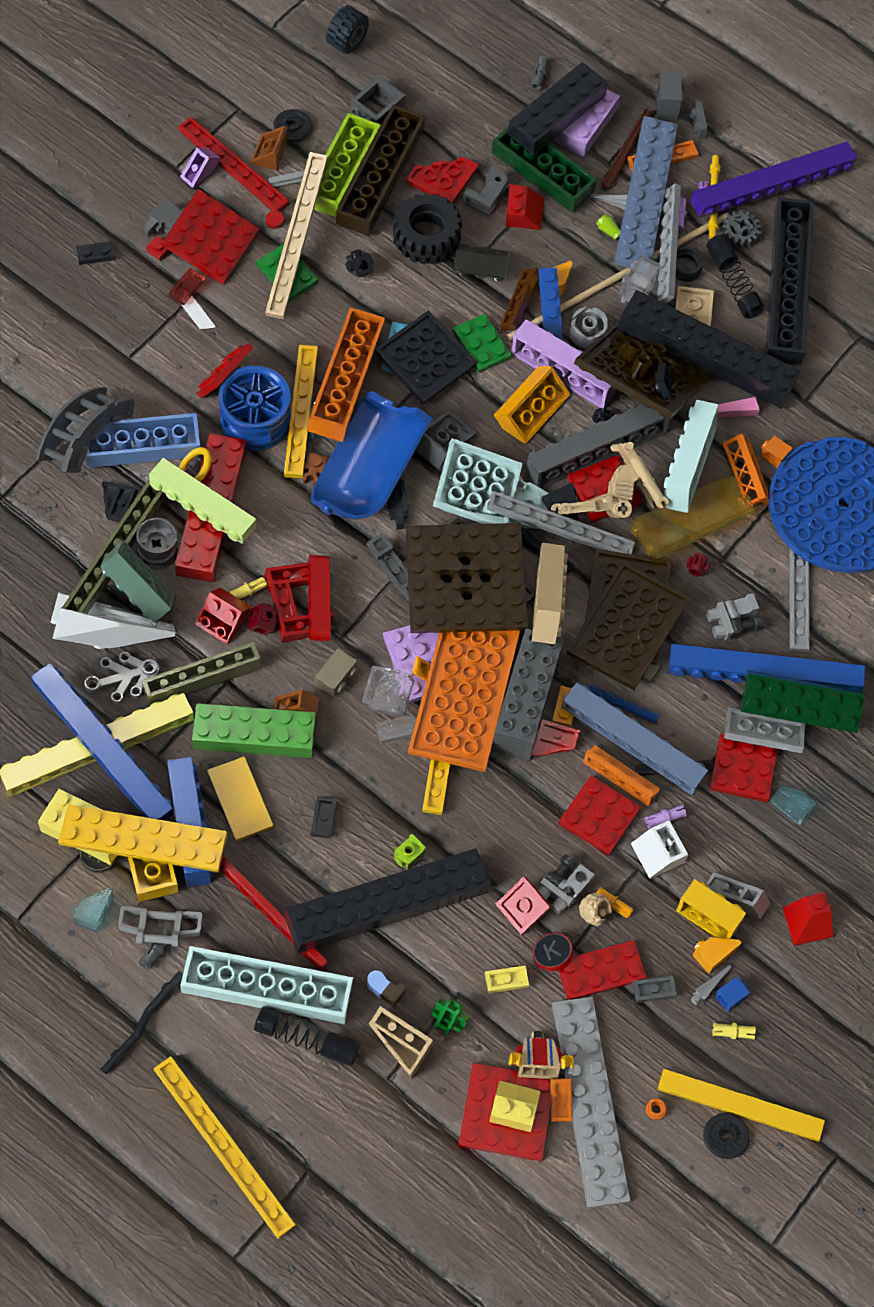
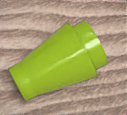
(608, 226)

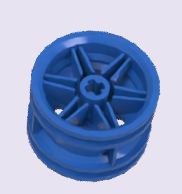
(251, 397)

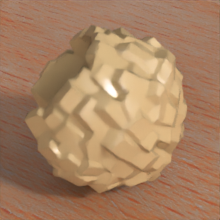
(594, 907)

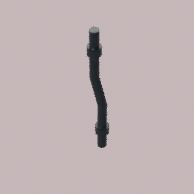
(118, 1055)

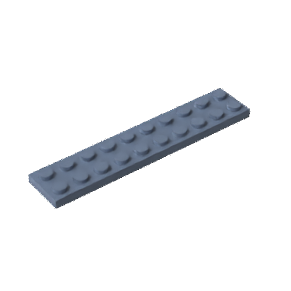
(646, 191)

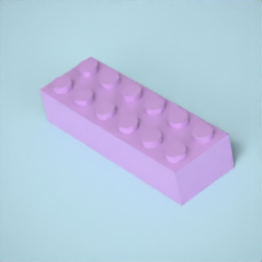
(544, 349)

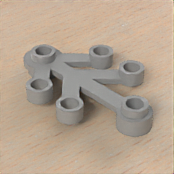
(125, 676)

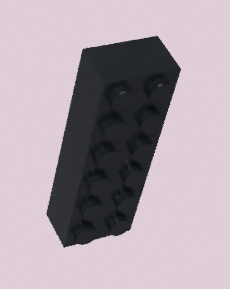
(557, 108)

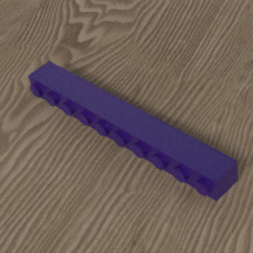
(773, 179)

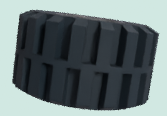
(347, 29)

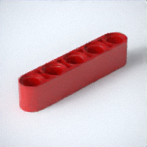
(319, 598)

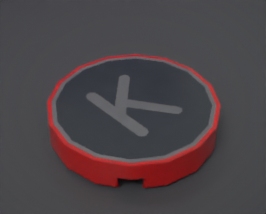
(552, 952)

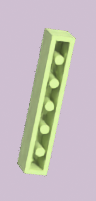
(202, 501)

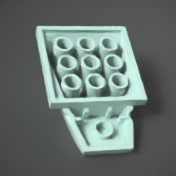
(472, 476)

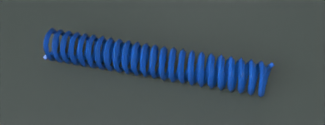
(644, 714)

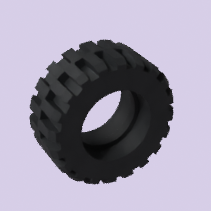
(427, 209)

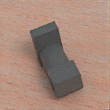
(490, 195)

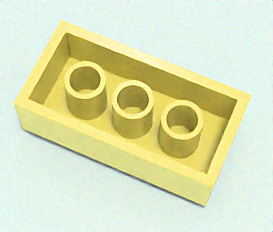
(54, 815)

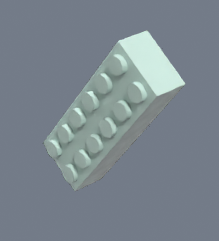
(691, 455)

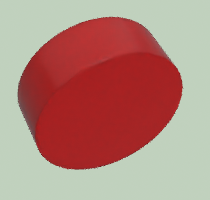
(274, 219)

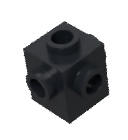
(364, 265)

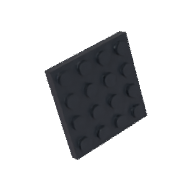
(425, 357)

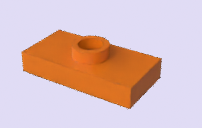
(561, 1099)

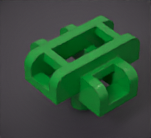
(449, 1014)

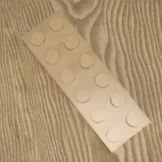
(549, 593)

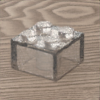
(641, 278)
(388, 691)

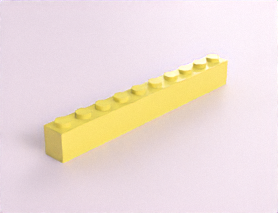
(73, 755)

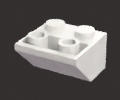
(660, 849)

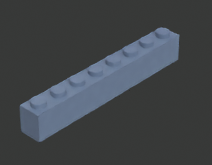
(634, 738)

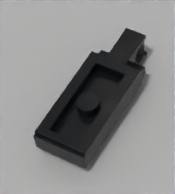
(398, 505)

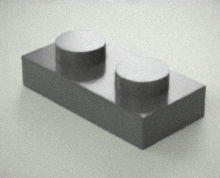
(698, 115)
(654, 989)

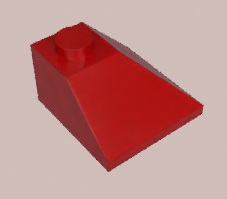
(809, 919)

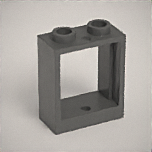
(385, 90)

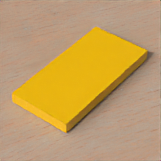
(240, 799)

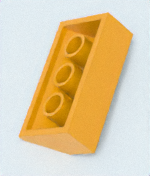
(532, 403)

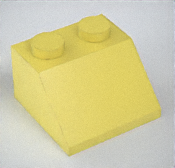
(515, 1106)

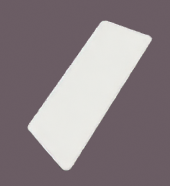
(198, 314)

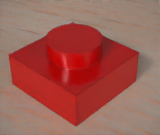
(156, 249)

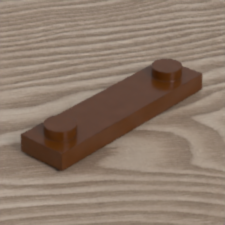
(519, 299)

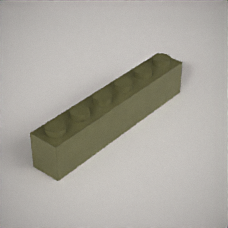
(202, 673)

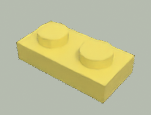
(506, 979)

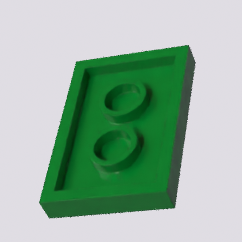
(304, 277)
(482, 342)

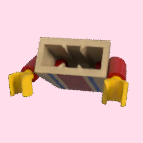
(539, 1058)

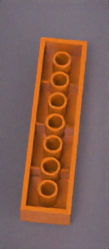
(346, 374)

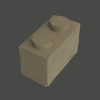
(336, 672)

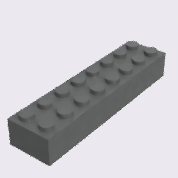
(593, 445)

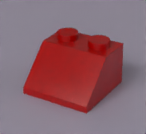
(524, 208)

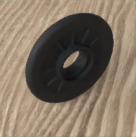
(302, 120)
(735, 1126)

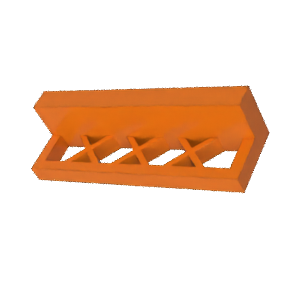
(750, 464)
(621, 775)

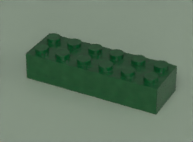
(547, 170)
(802, 701)

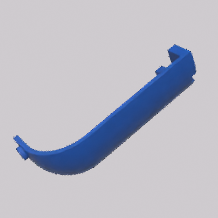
(370, 458)

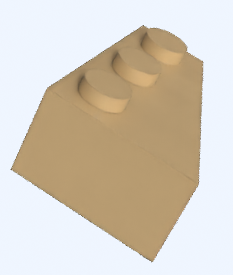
(402, 1040)

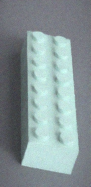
(267, 985)

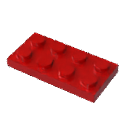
(602, 970)

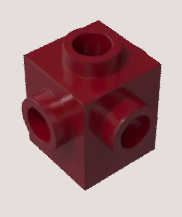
(262, 619)

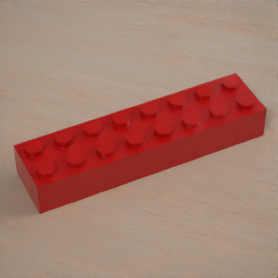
(200, 541)

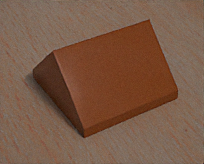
(270, 148)

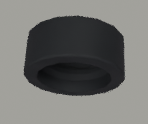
(694, 254)

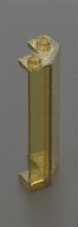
(711, 510)

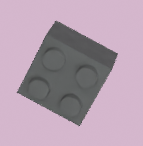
(669, 96)

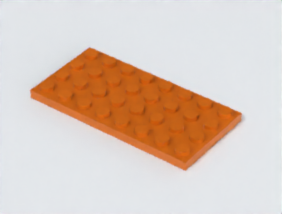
(463, 697)

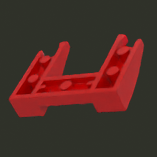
(279, 582)

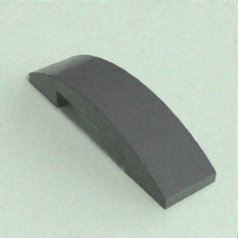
(389, 563)

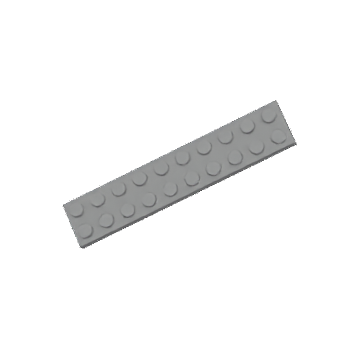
(591, 1104)

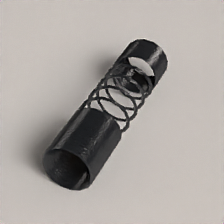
(725, 258)
(334, 1045)

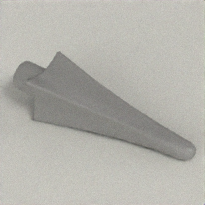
(616, 200)
(705, 989)

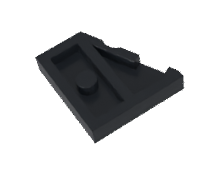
(562, 495)
(117, 499)

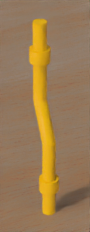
(714, 171)

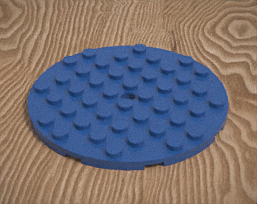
(807, 499)

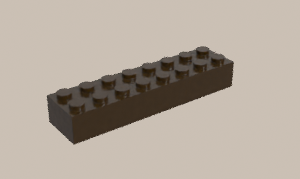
(380, 170)

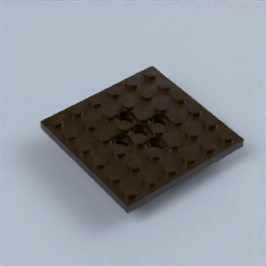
(632, 368)
(492, 555)

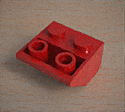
(222, 615)

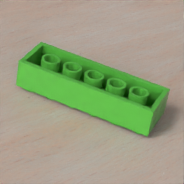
(253, 730)

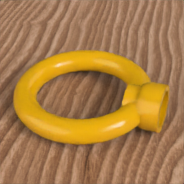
(206, 465)

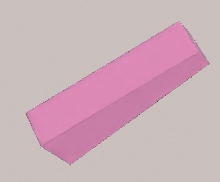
(738, 408)

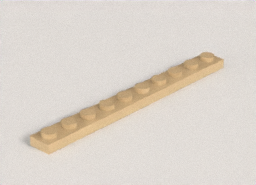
(296, 235)

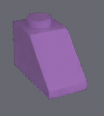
(200, 166)

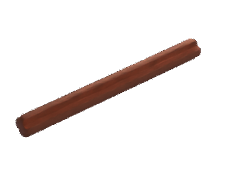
(624, 151)

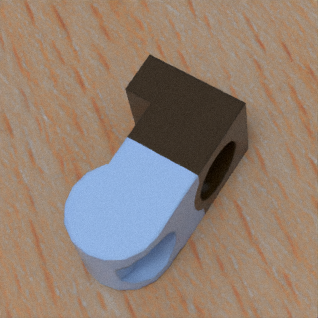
(385, 989)

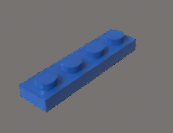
(550, 301)

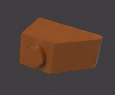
(297, 701)

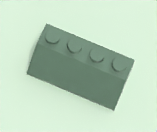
(138, 581)

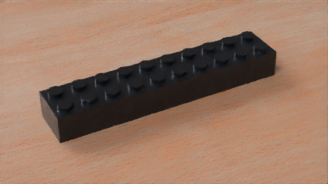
(789, 280)
(709, 349)
(387, 900)

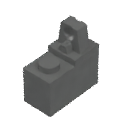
(161, 218)

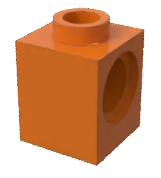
(775, 451)

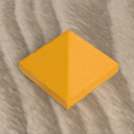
(421, 668)

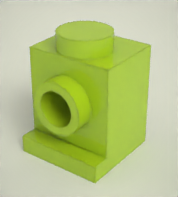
(409, 859)

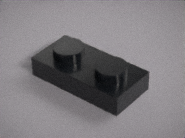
(95, 253)
(664, 381)
(323, 817)

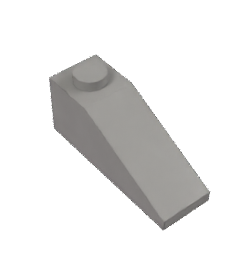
(751, 899)

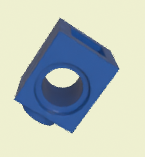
(732, 994)

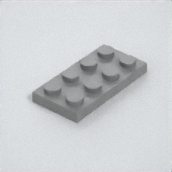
(764, 730)

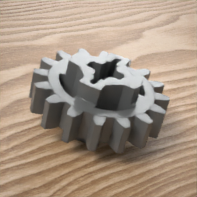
(741, 228)

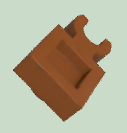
(314, 467)

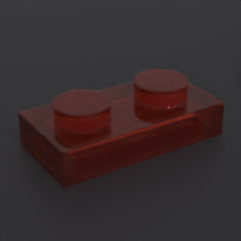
(186, 286)

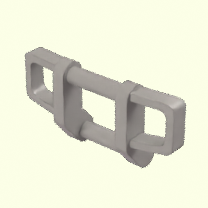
(164, 939)

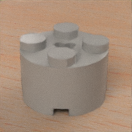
(587, 326)

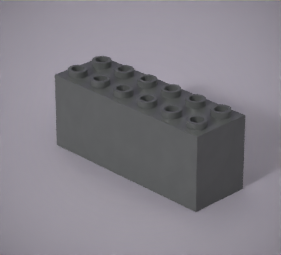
(526, 697)

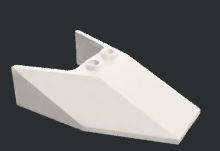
(106, 626)

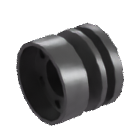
(156, 542)

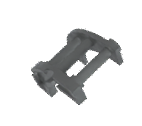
(90, 428)

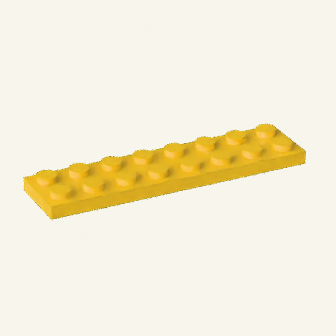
(143, 838)

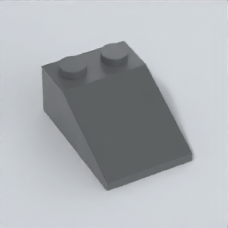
(438, 435)

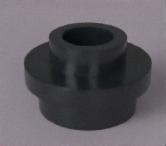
(601, 414)

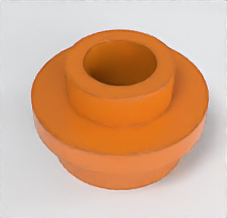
(658, 1103)

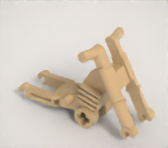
(620, 488)

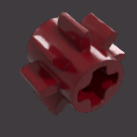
(697, 564)

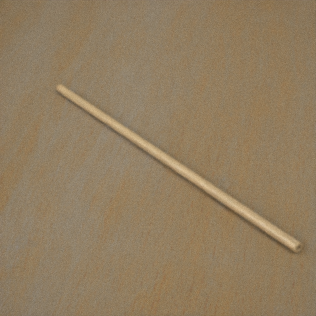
(618, 276)

